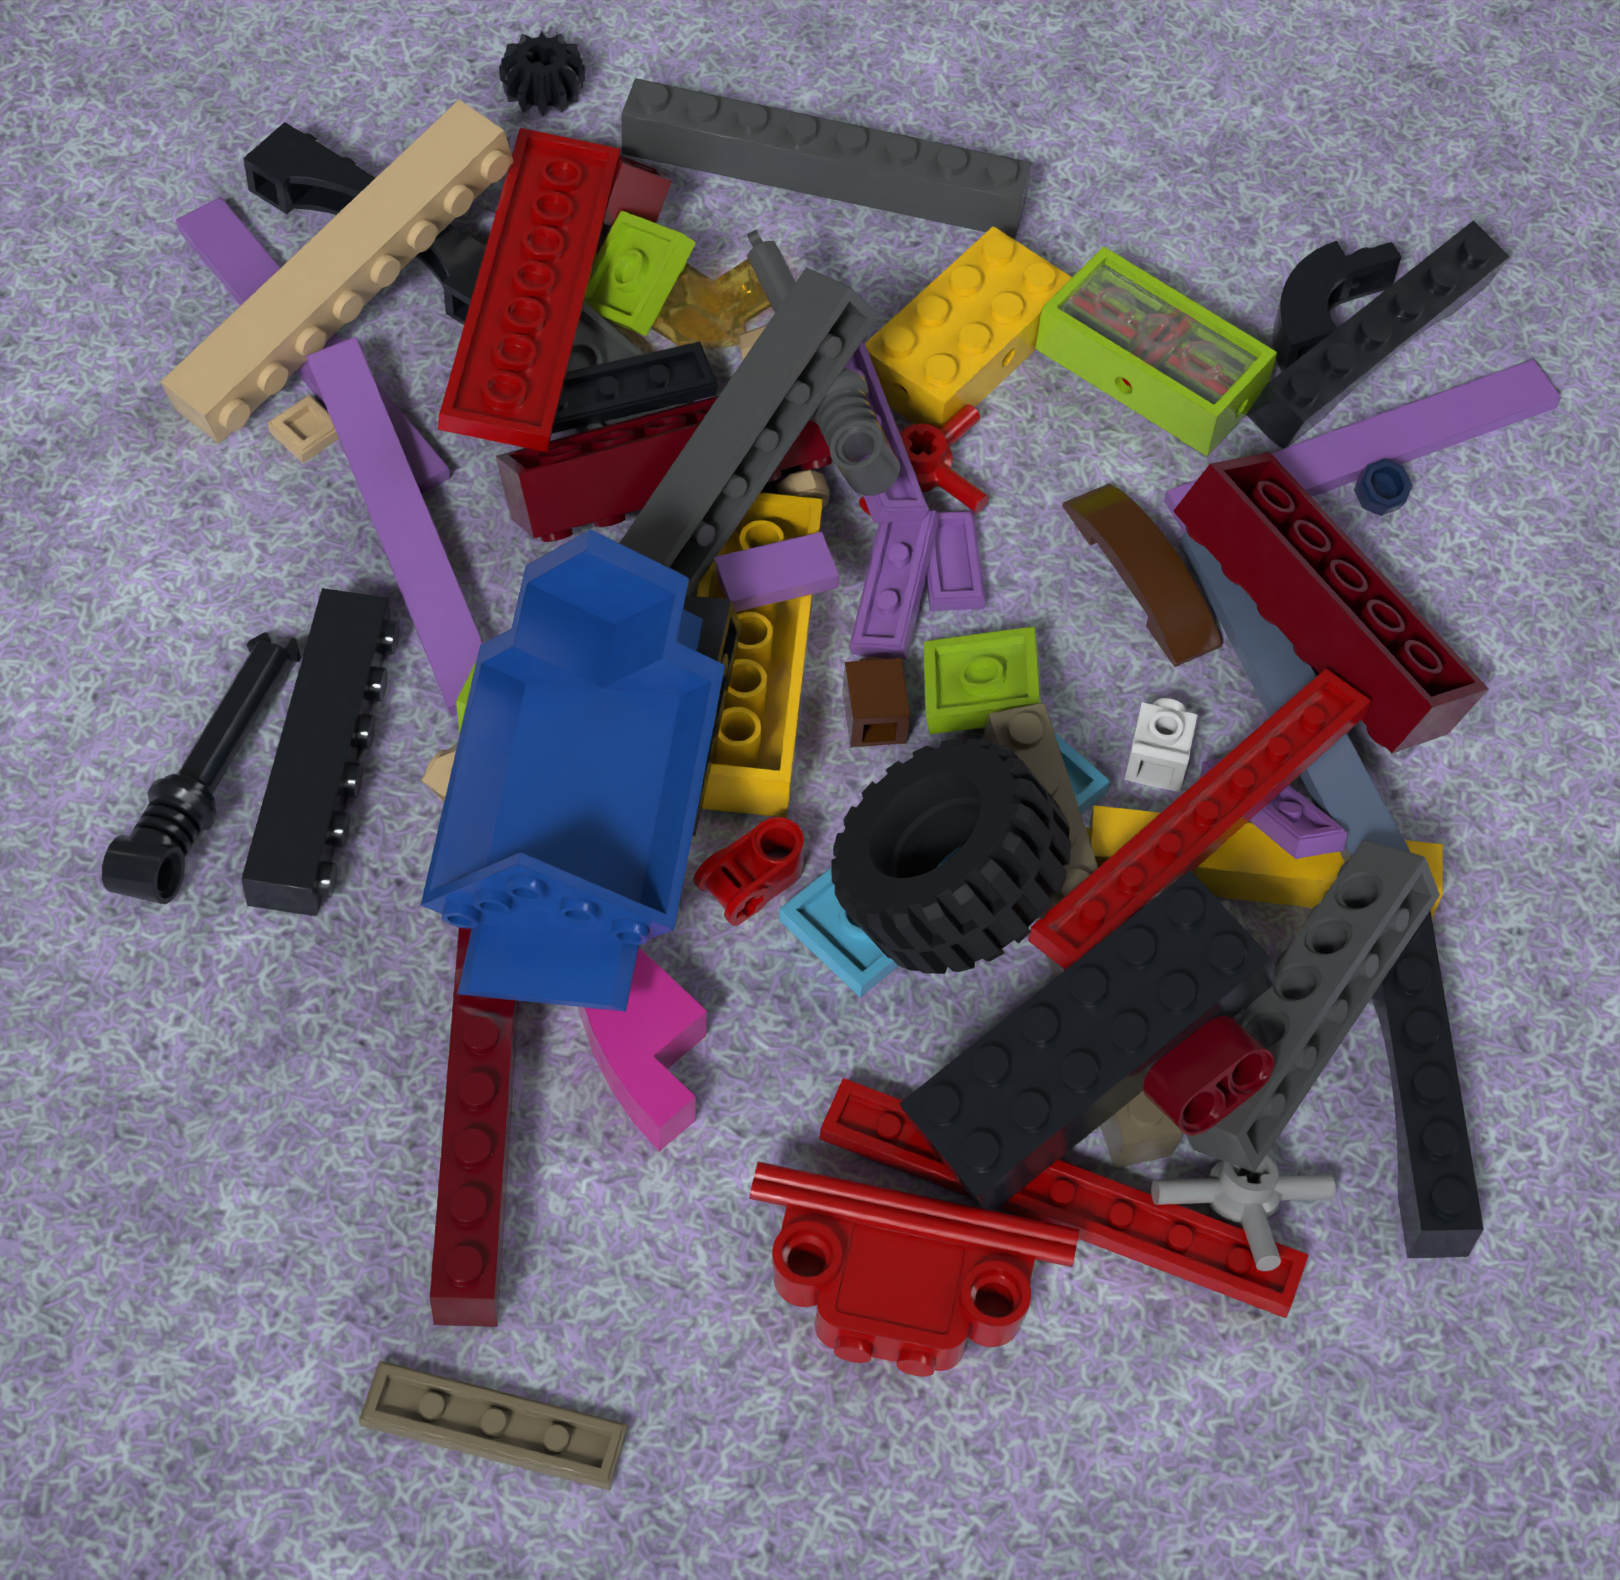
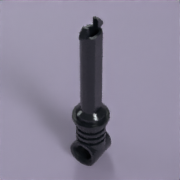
(182, 805)

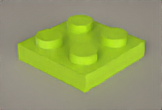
(636, 271)
(979, 677)

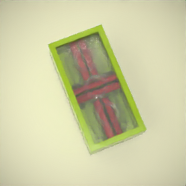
(1154, 350)

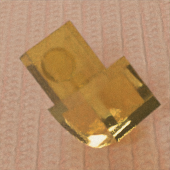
(711, 309)

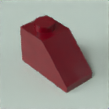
(637, 191)

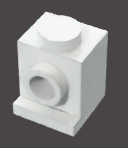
(1161, 745)

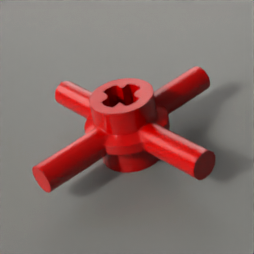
(932, 458)

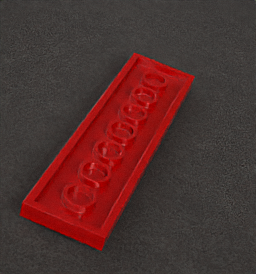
(530, 292)

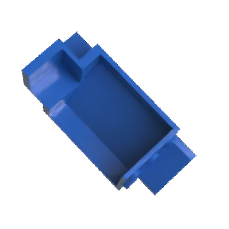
(576, 779)

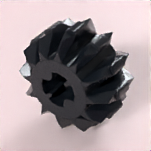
(542, 72)

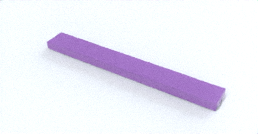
(242, 269)
(1412, 430)
(399, 515)

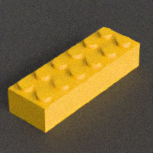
(764, 695)

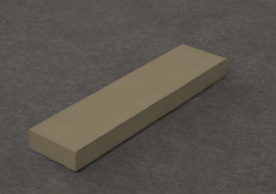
(494, 1425)

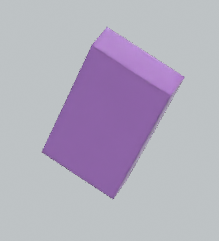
(954, 568)
(776, 572)

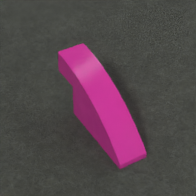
(642, 1044)

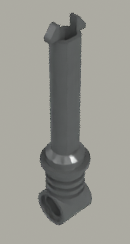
(844, 412)

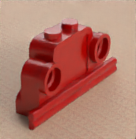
(903, 1269)

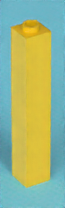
(1249, 862)

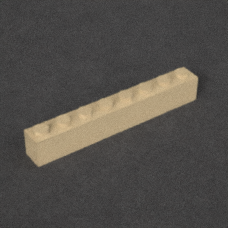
(338, 271)

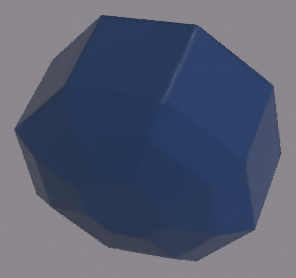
(1382, 487)

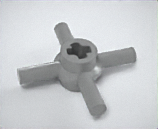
(1246, 1199)

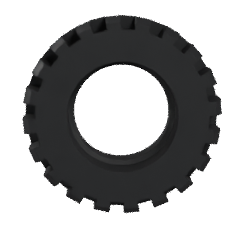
(980, 895)

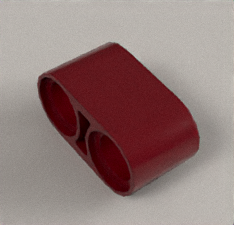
(1208, 1075)

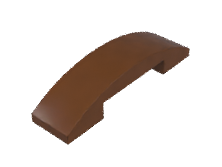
(1149, 569)

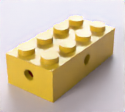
(964, 330)

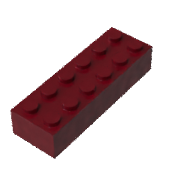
(615, 470)
(1329, 599)

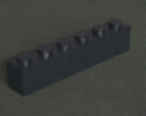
(319, 754)

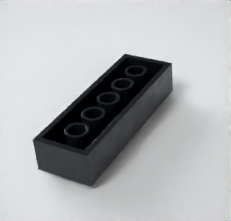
(1087, 1041)

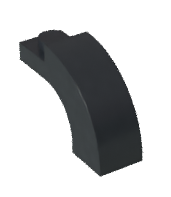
(1321, 284)

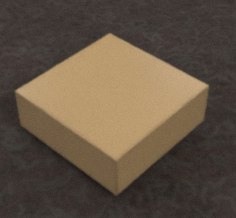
(304, 428)

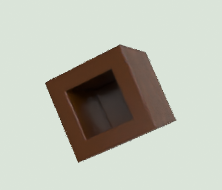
(876, 702)

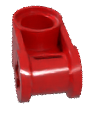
(745, 876)

